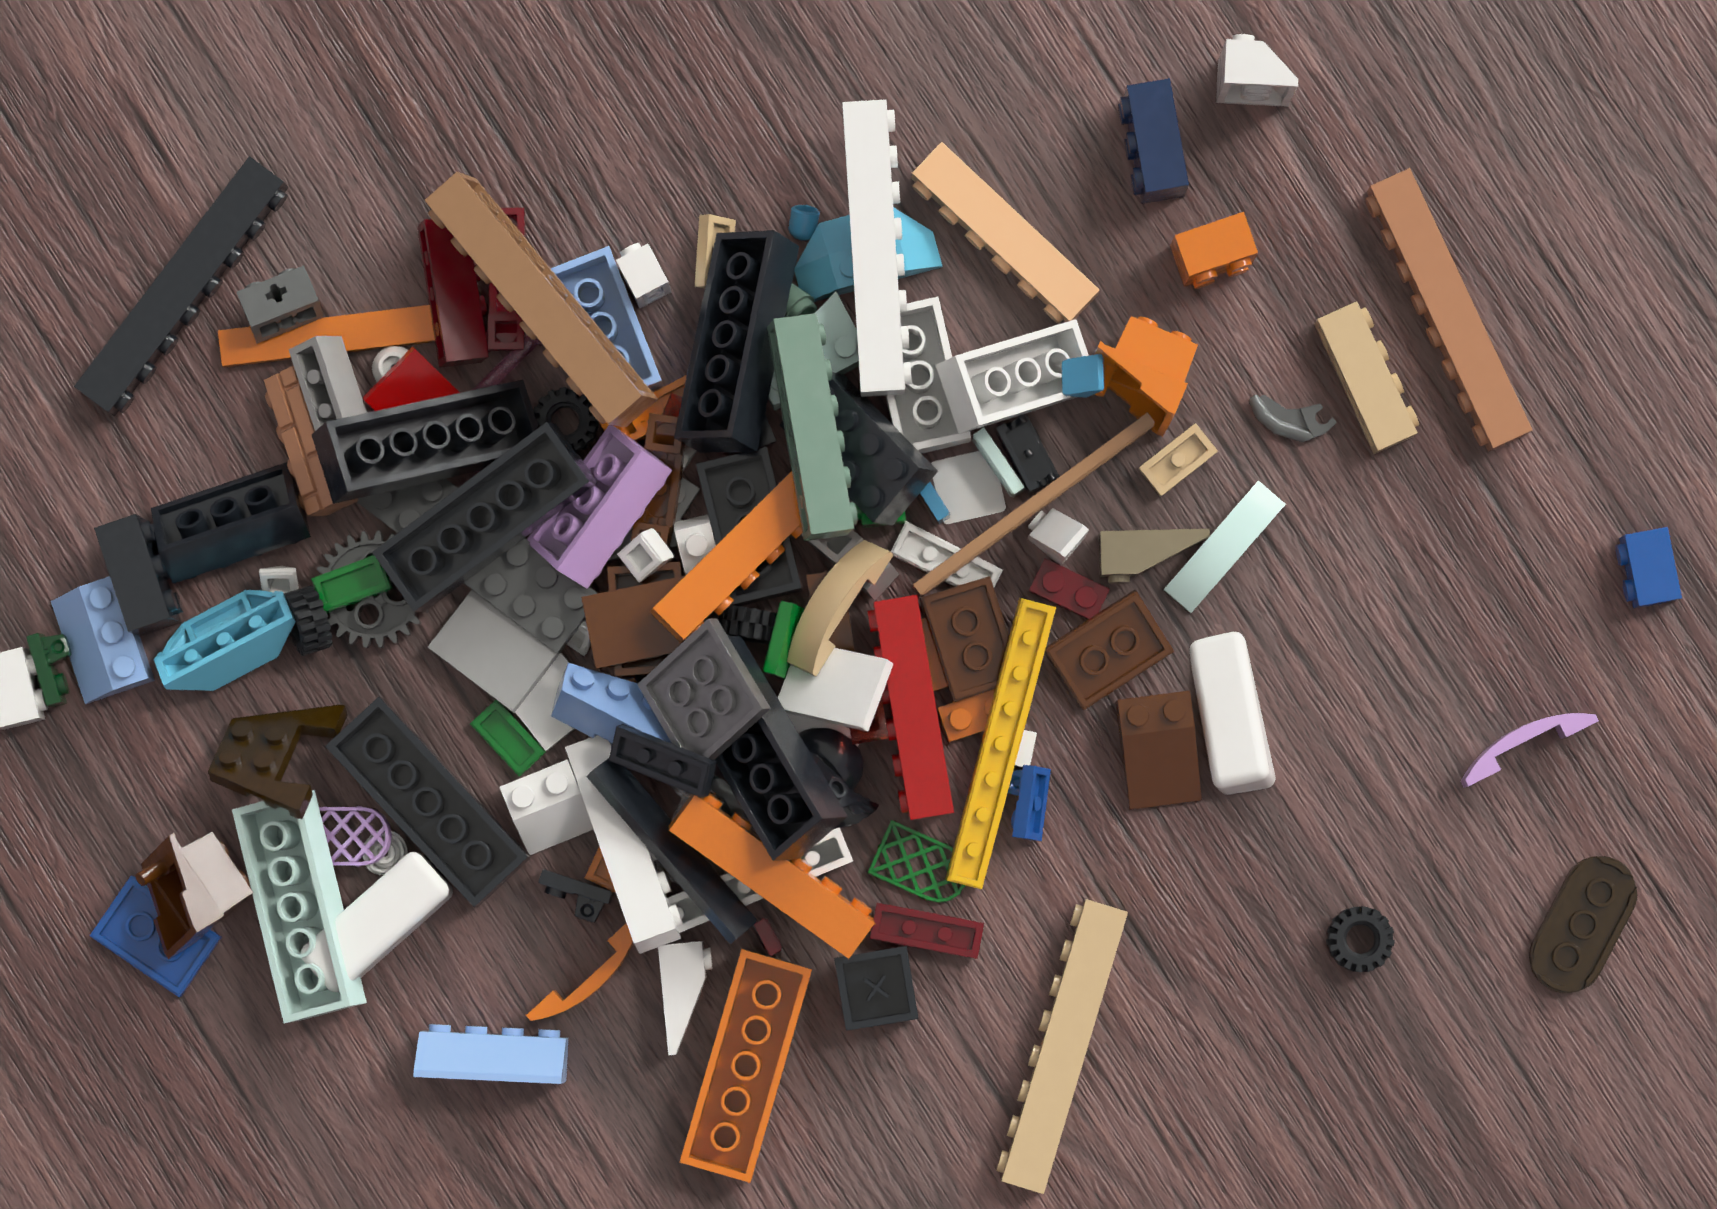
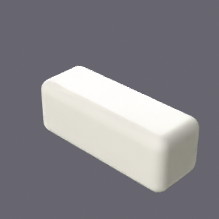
(1231, 714)
(382, 917)

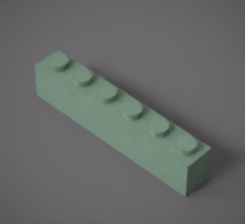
(811, 427)

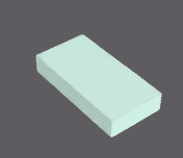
(997, 463)

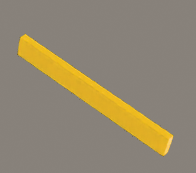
(1000, 743)

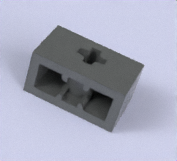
(272, 318)

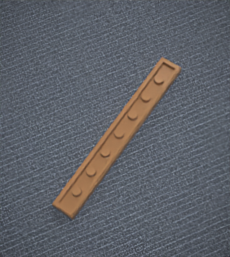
(1033, 505)

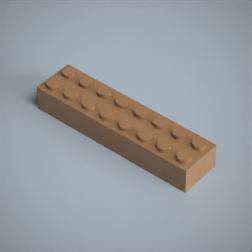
(540, 300)

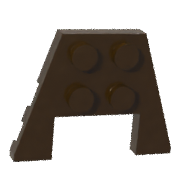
(260, 748)

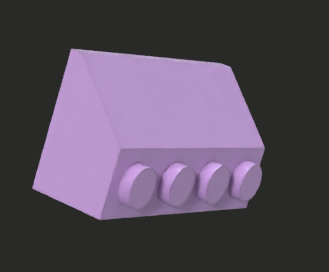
(595, 524)

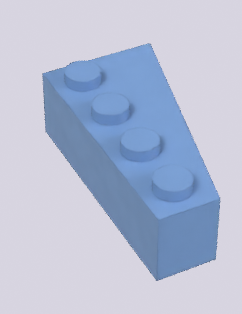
(600, 702)

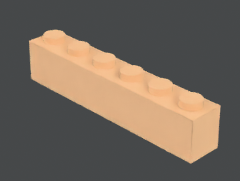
(1004, 234)

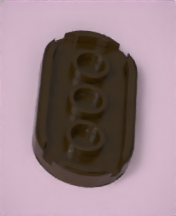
(1583, 924)

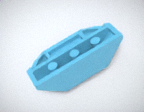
(828, 263)
(226, 641)

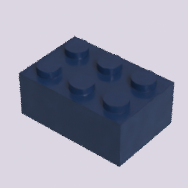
(1153, 141)

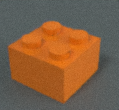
(1214, 250)

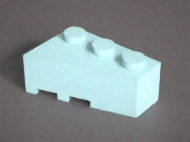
(840, 345)

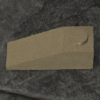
(1136, 551)

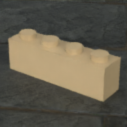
(1366, 377)

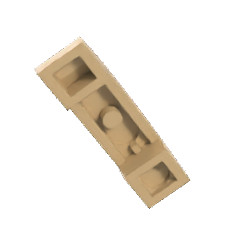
(831, 601)

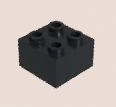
(876, 988)

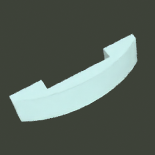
(1224, 547)

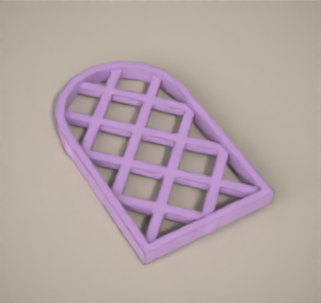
(353, 835)

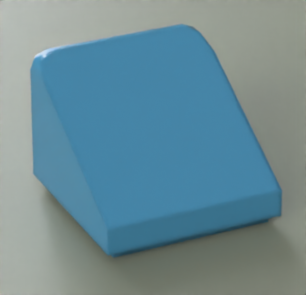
(1083, 376)

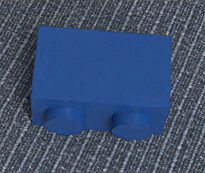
(1648, 568)

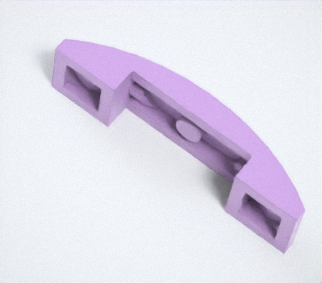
(1486, 763)

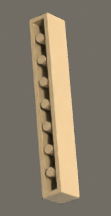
(1063, 1046)

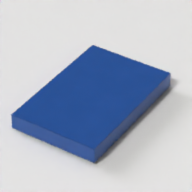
(132, 935)

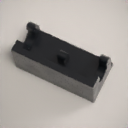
(1027, 454)

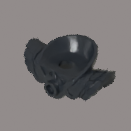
(842, 768)

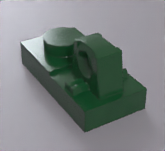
(45, 653)

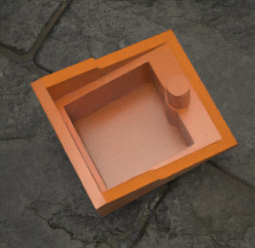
(1148, 370)

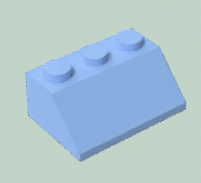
(102, 649)

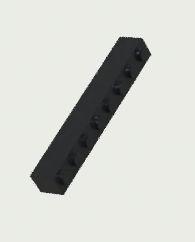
(182, 286)

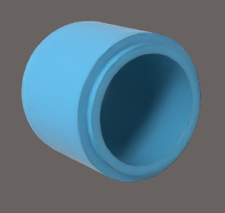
(803, 221)

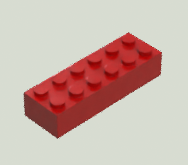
(912, 708)

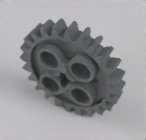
(392, 615)

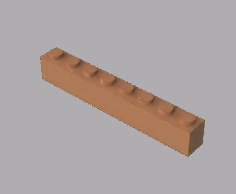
(1448, 310)

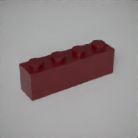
(453, 298)

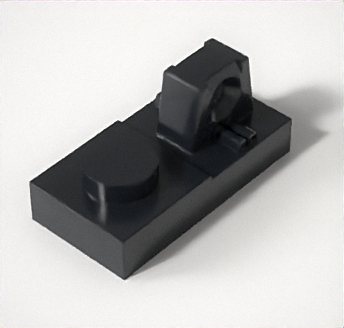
(590, 897)

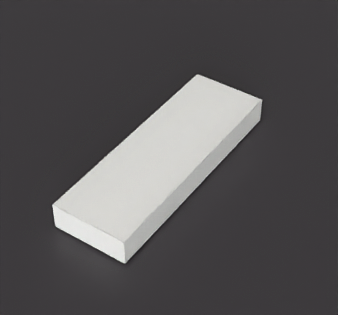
(929, 551)

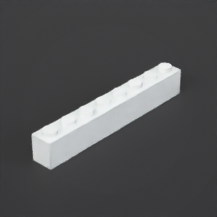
(874, 248)

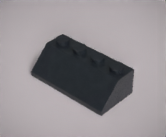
(229, 523)

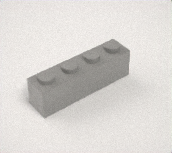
(327, 379)

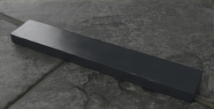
(675, 855)

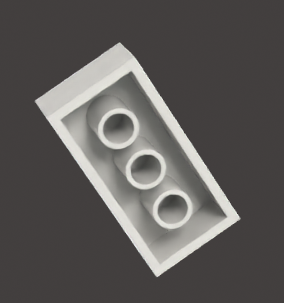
(1009, 376)
(923, 410)

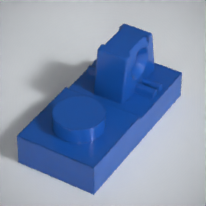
(1032, 788)

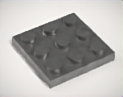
(704, 693)

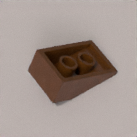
(1159, 749)

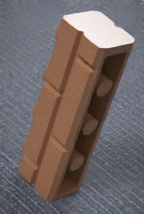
(295, 431)

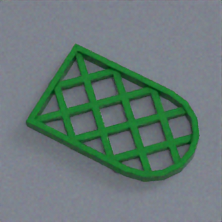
(939, 845)

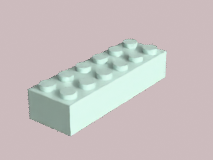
(294, 901)

